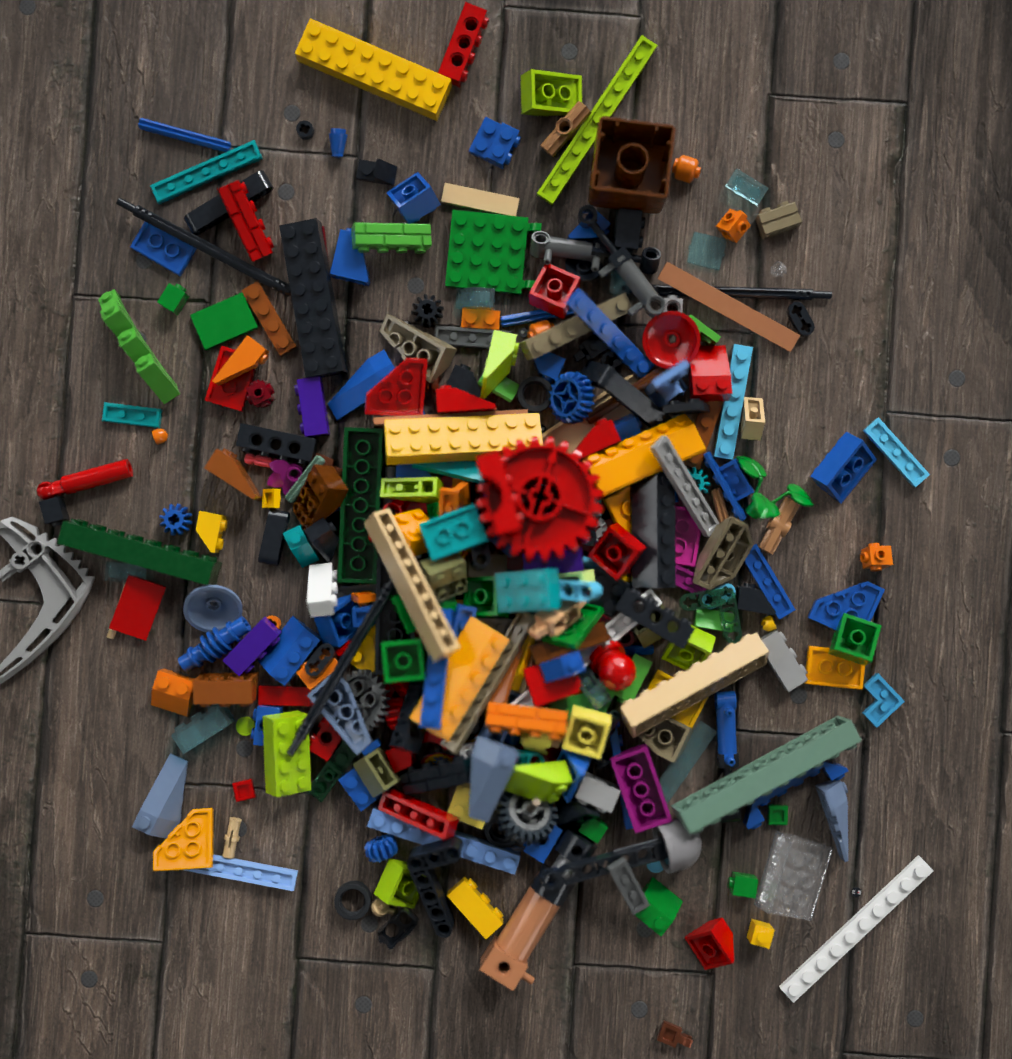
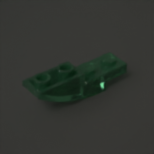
(332, 771)

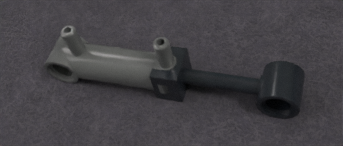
(546, 246)
(622, 263)

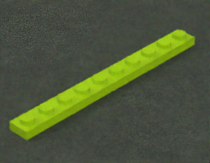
(604, 107)

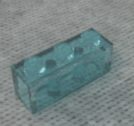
(202, 727)

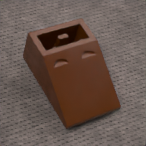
(320, 495)

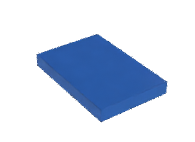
(163, 248)

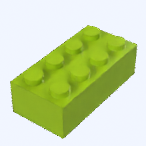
(285, 772)

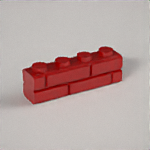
(245, 221)

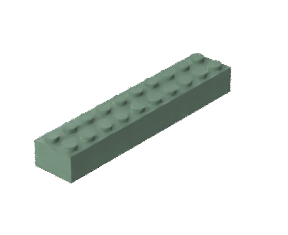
(766, 773)

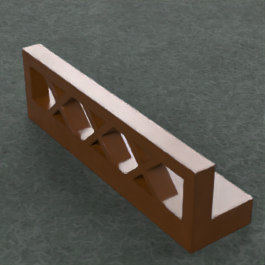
(544, 651)

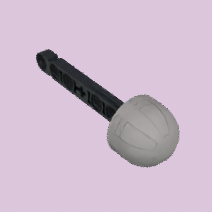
(670, 845)

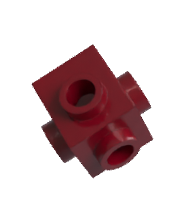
(265, 398)

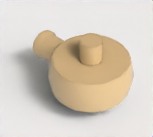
(380, 908)

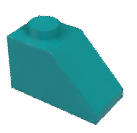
(301, 546)

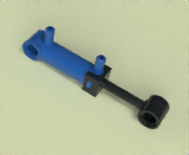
(727, 754)

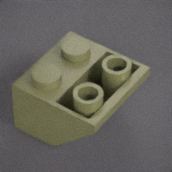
(446, 576)
(376, 772)

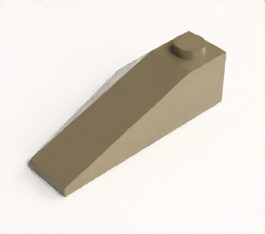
(418, 344)
(666, 738)

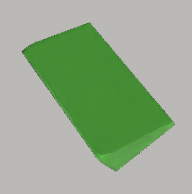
(505, 389)
(711, 620)

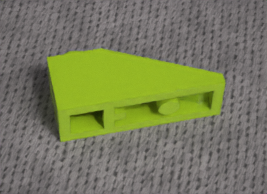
(411, 489)

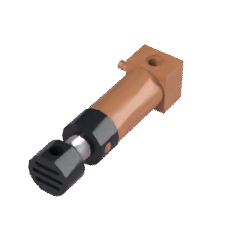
(533, 916)

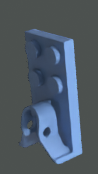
(665, 388)

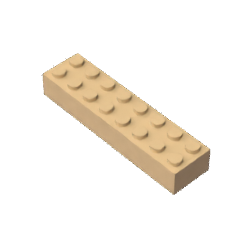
(694, 684)

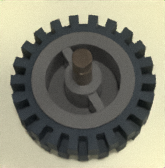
(525, 818)

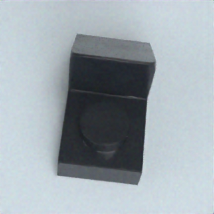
(377, 172)

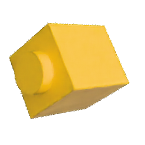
(760, 933)

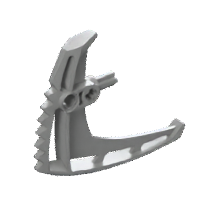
(53, 584)

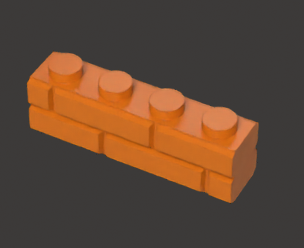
(526, 719)

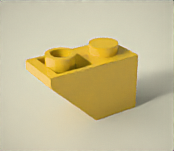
(210, 529)

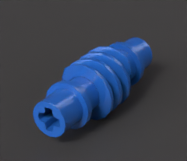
(215, 645)

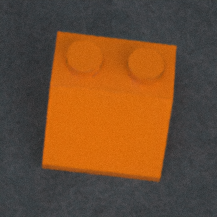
(173, 692)

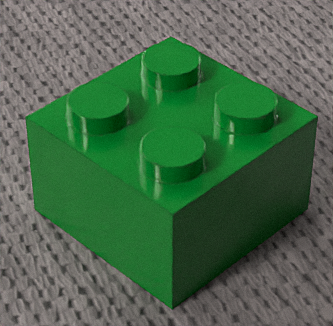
(403, 660)

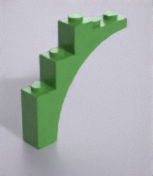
(136, 348)
(566, 703)

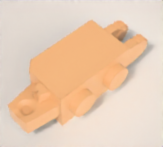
(557, 620)

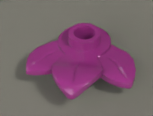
(281, 476)

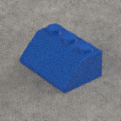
(843, 467)
(291, 651)

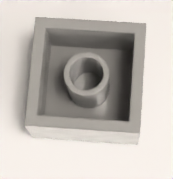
(597, 792)

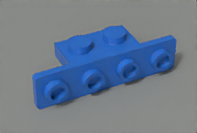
(732, 481)

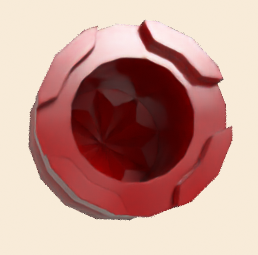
(613, 666)

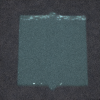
(706, 251)

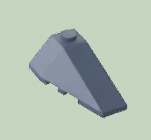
(344, 715)
(490, 771)
(164, 802)
(835, 806)

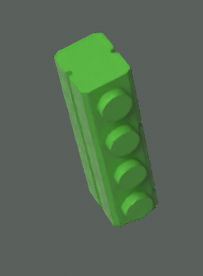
(391, 237)

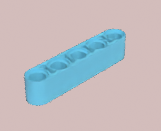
(580, 590)

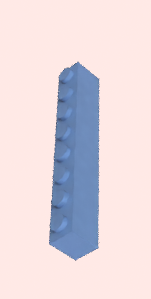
(473, 849)

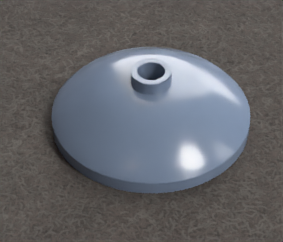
(206, 614)

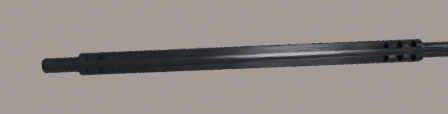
(206, 247)
(750, 292)
(342, 665)

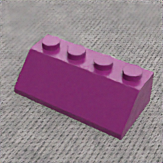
(640, 788)

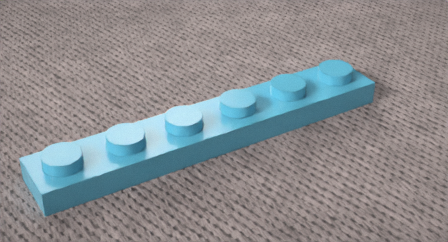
(732, 409)

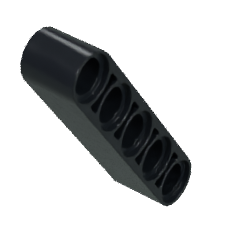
(214, 210)

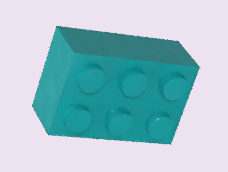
(528, 590)

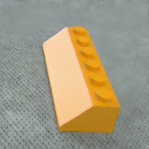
(633, 459)
(466, 673)

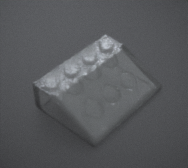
(793, 876)

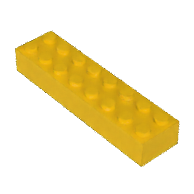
(373, 69)
(456, 437)

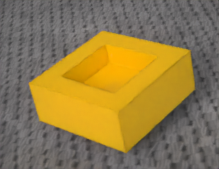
(271, 498)

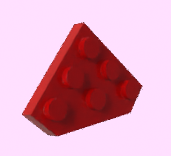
(400, 391)

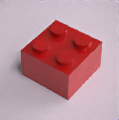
(553, 289)
(617, 551)

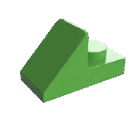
(707, 335)

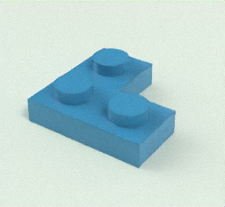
(885, 700)

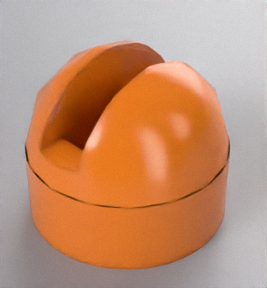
(160, 436)

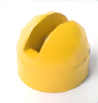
(768, 624)

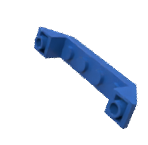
(753, 815)

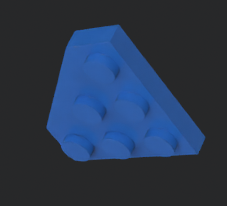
(856, 600)

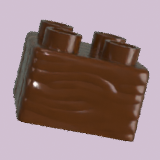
(631, 165)

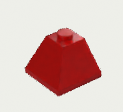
(712, 944)

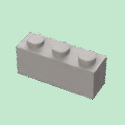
(783, 661)

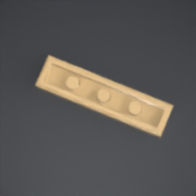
(479, 200)

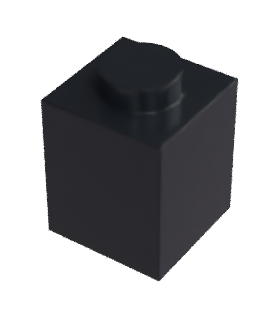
(54, 511)

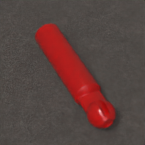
(86, 479)

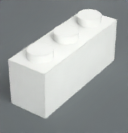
(322, 589)

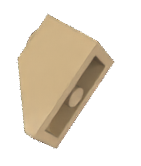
(752, 418)

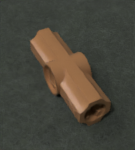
(557, 138)
(778, 527)

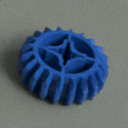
(565, 389)

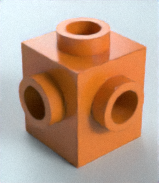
(733, 225)
(876, 557)

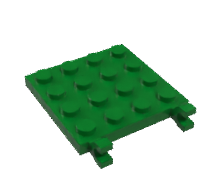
(488, 251)

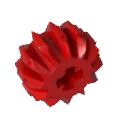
(393, 711)

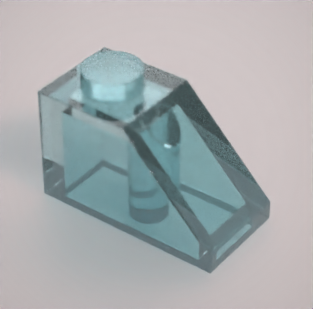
(475, 298)
(593, 689)

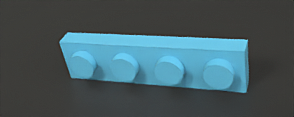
(896, 452)

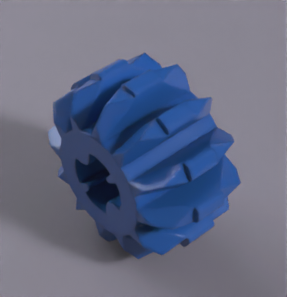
(179, 526)
(381, 848)

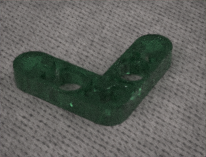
(717, 602)

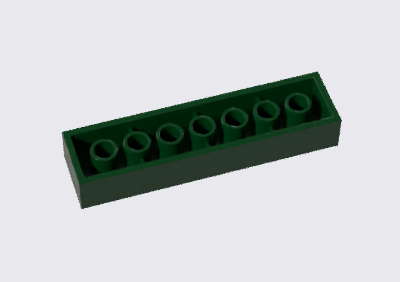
(362, 476)
(135, 551)

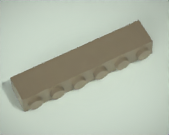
(571, 328)

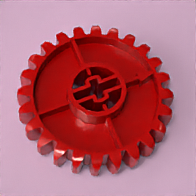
(572, 511)

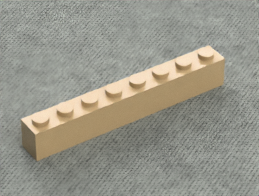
(411, 585)

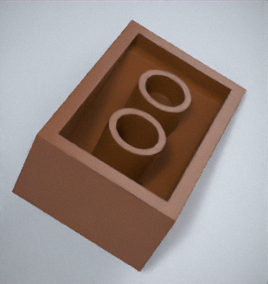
(231, 470)

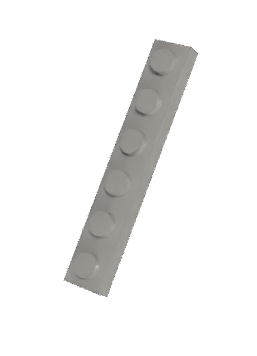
(684, 485)

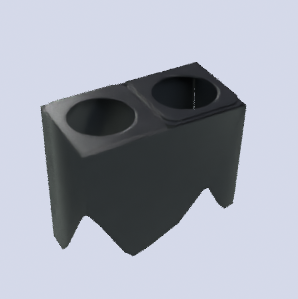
(392, 941)

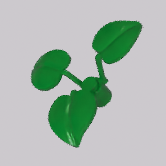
(760, 505)

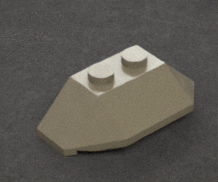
(723, 553)

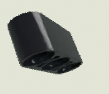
(273, 537)

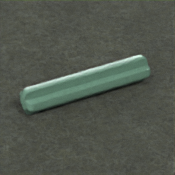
(294, 492)

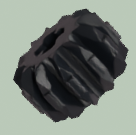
(435, 308)

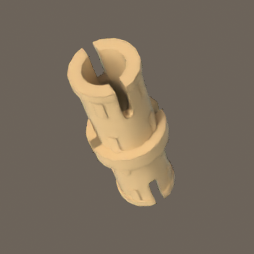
(231, 837)

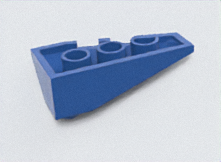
(353, 393)

